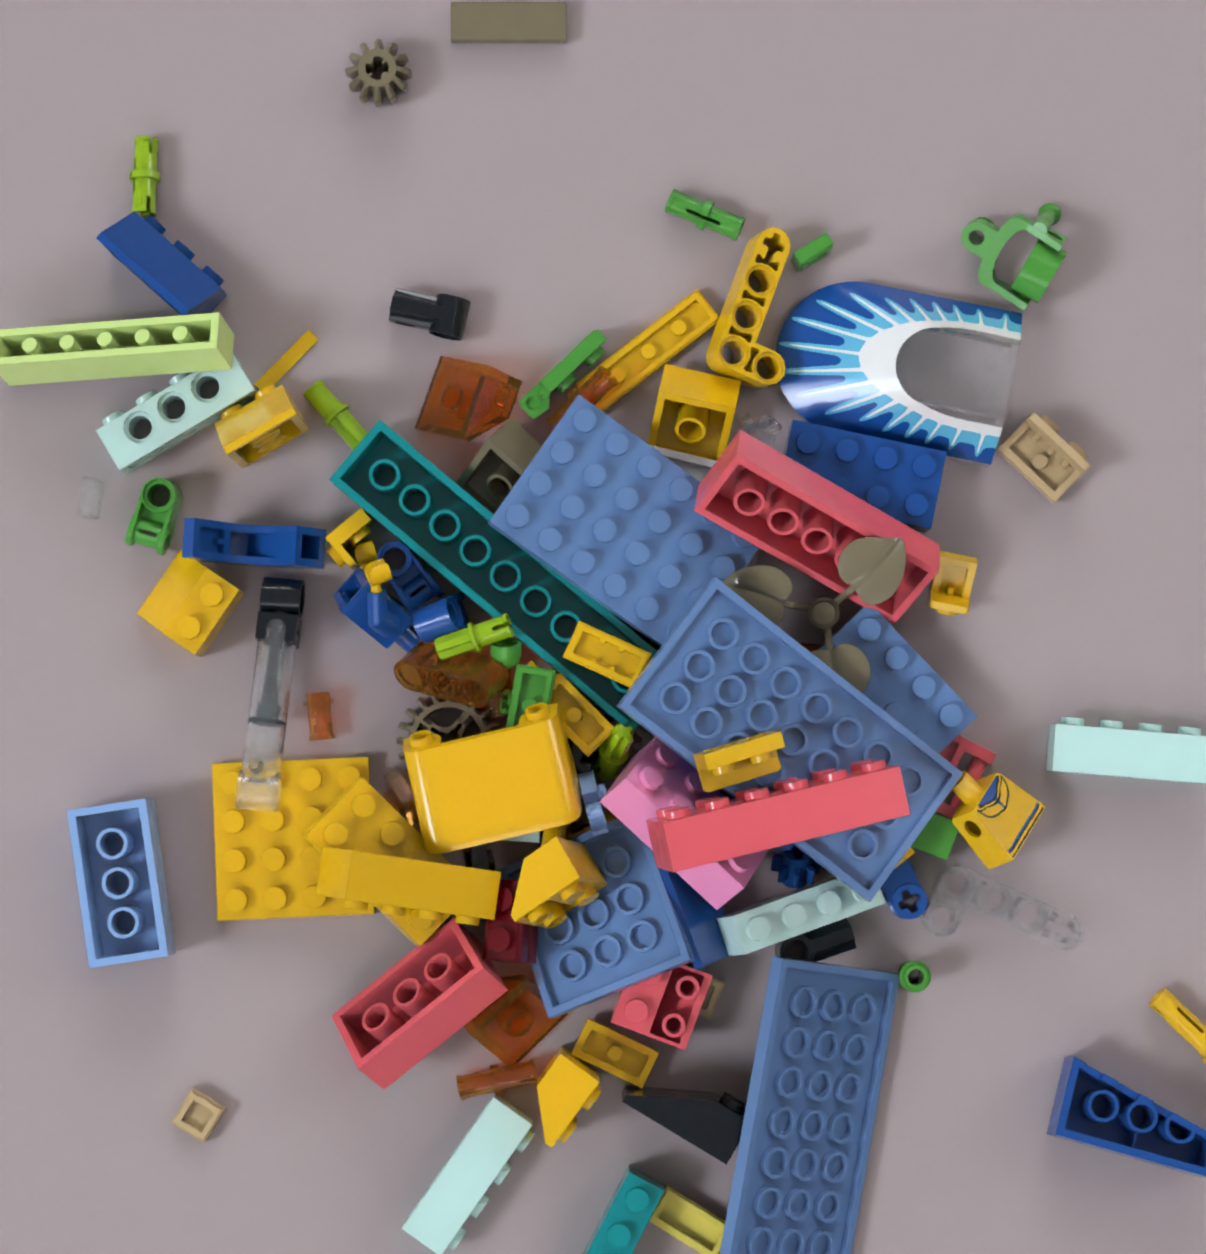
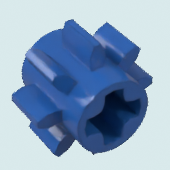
(794, 868)

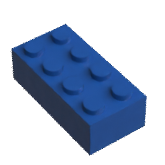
(880, 471)

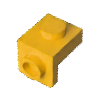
(953, 584)

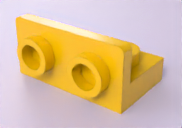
(739, 760)

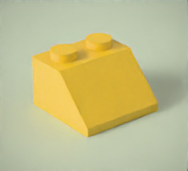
(694, 412)
(190, 604)

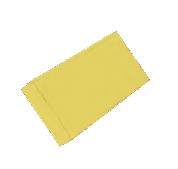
(689, 1221)

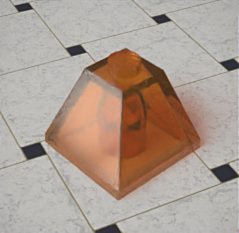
(466, 399)
(513, 1021)

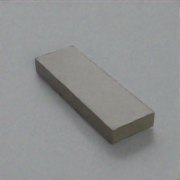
(508, 22)

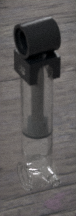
(277, 640)

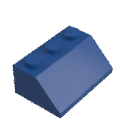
(163, 265)
(697, 920)

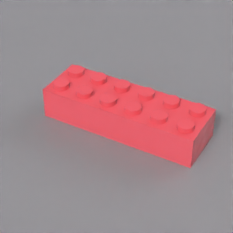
(806, 519)
(777, 817)

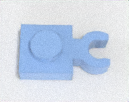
(592, 795)

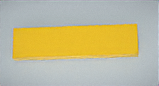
(656, 346)

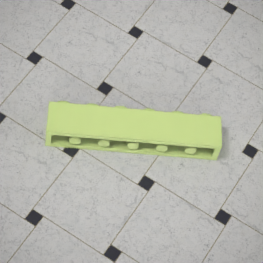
(116, 349)

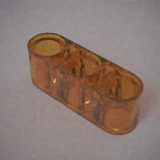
(463, 679)

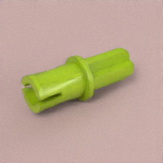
(335, 414)
(474, 637)
(613, 752)

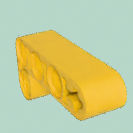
(755, 307)

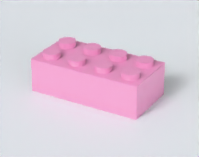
(664, 779)

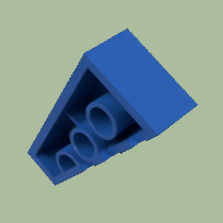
(1113, 1118)

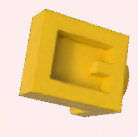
(351, 531)

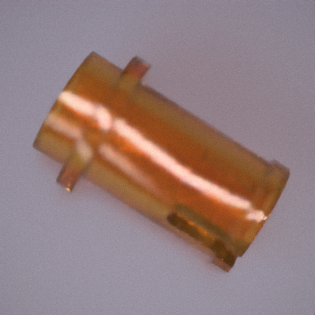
(319, 715)

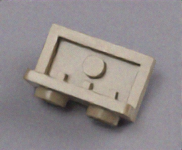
(1044, 456)

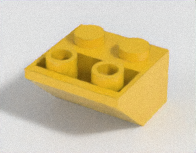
(554, 882)
(562, 1091)

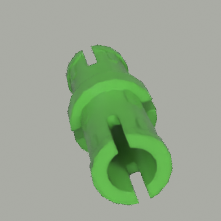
(704, 214)

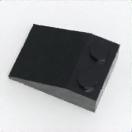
(696, 1116)

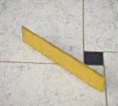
(278, 370)

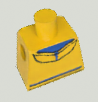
(994, 816)

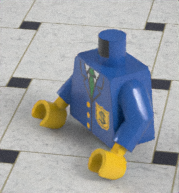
(371, 605)

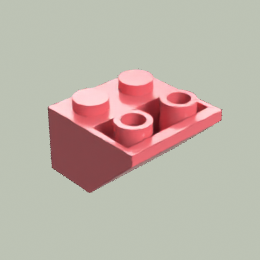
(664, 1005)

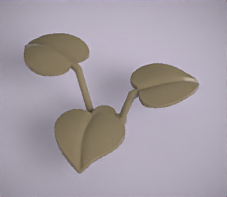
(867, 564)

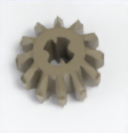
(367, 65)

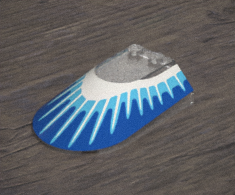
(902, 367)

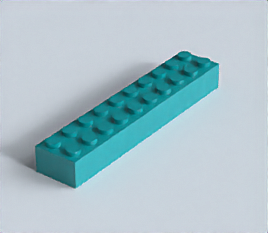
(500, 577)

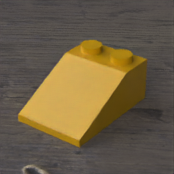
(260, 426)

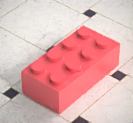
(418, 1003)

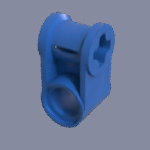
(410, 579)
(440, 618)
(900, 880)

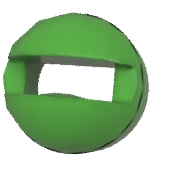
(507, 651)

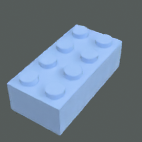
(121, 882)

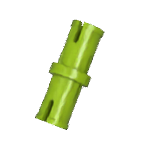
(145, 176)

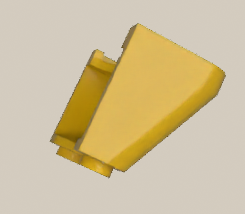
(493, 782)

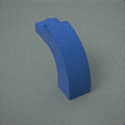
(254, 544)

